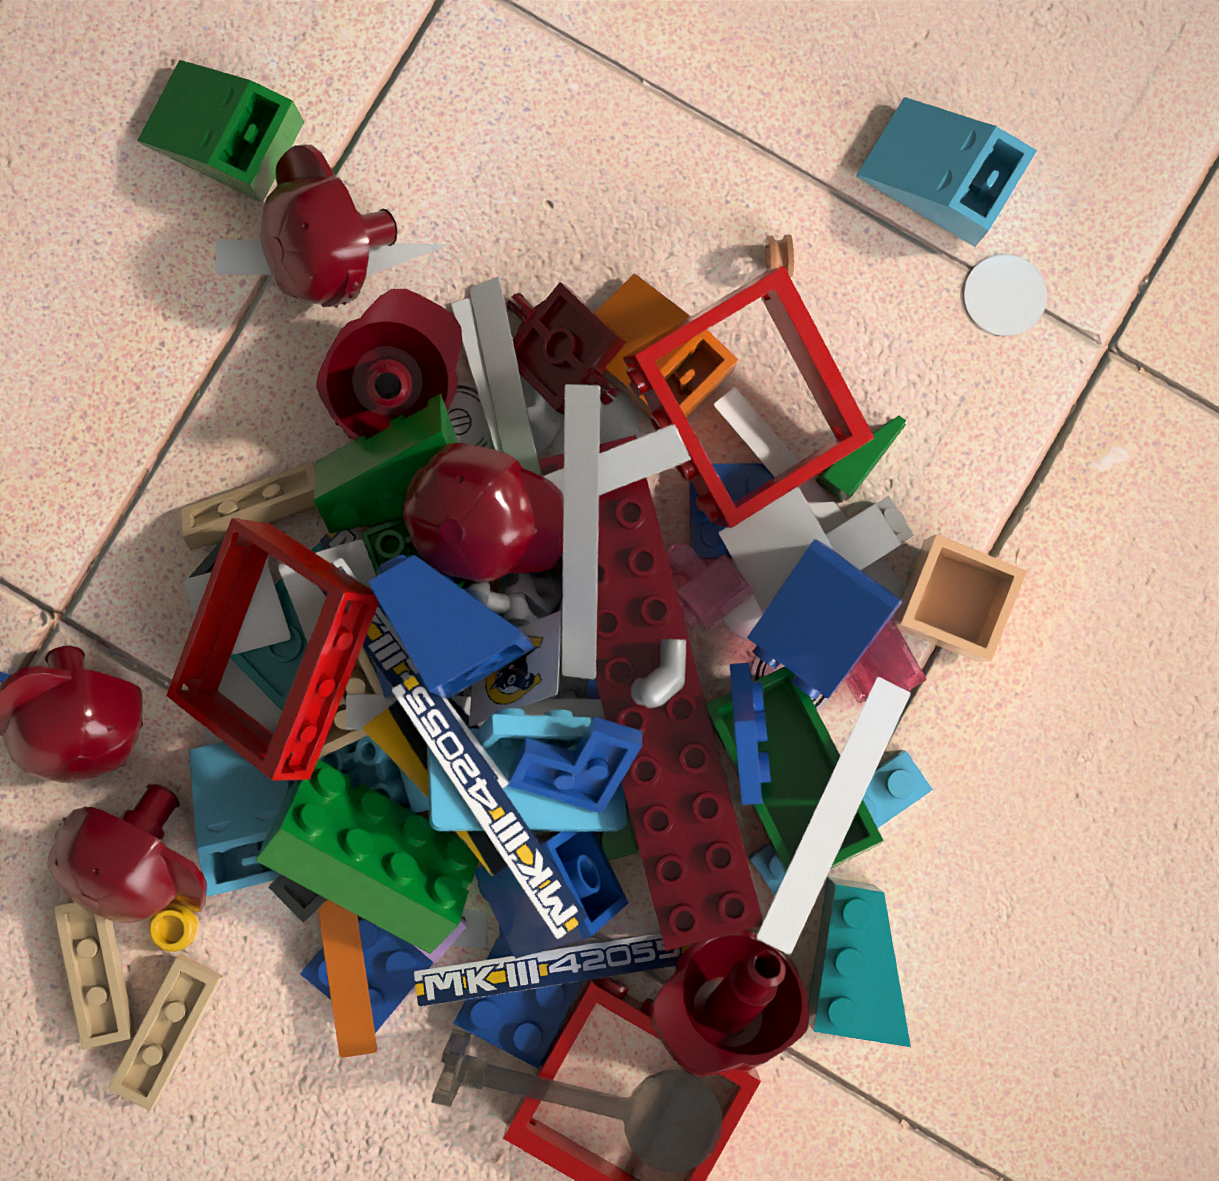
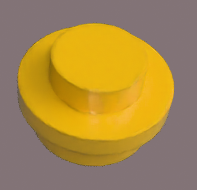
(174, 928)

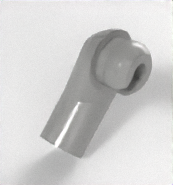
(664, 680)

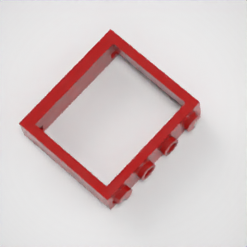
(814, 364)
(322, 672)
(568, 1155)

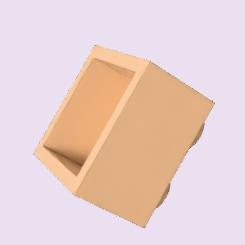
(959, 598)

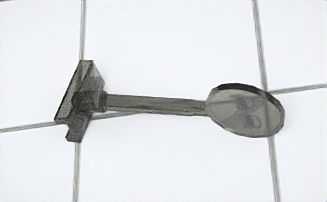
(667, 1118)

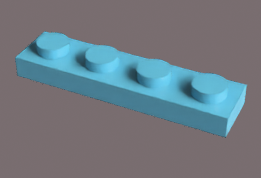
(891, 790)

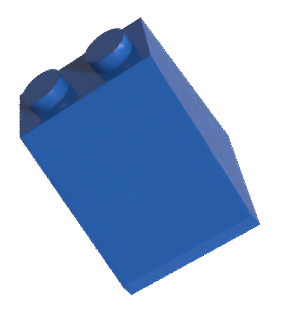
(822, 620)
(443, 627)
(587, 874)

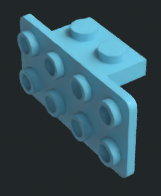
(502, 739)

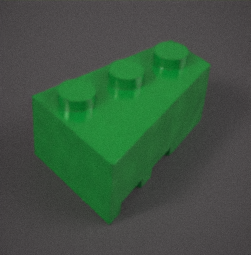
(372, 476)

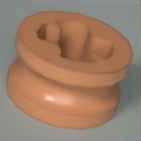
(780, 253)

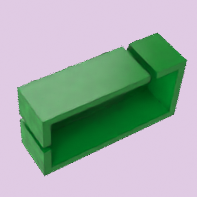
(799, 765)
(371, 857)

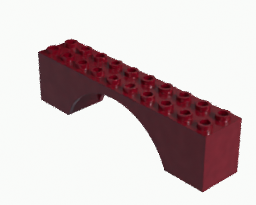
(677, 778)

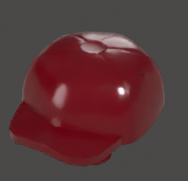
(315, 234)
(390, 363)
(483, 515)
(69, 719)
(121, 864)
(730, 1005)

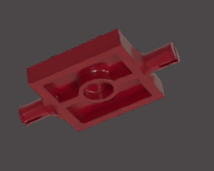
(563, 345)

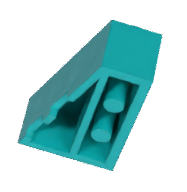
(855, 968)

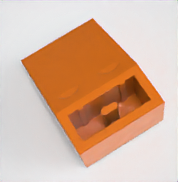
(691, 370)

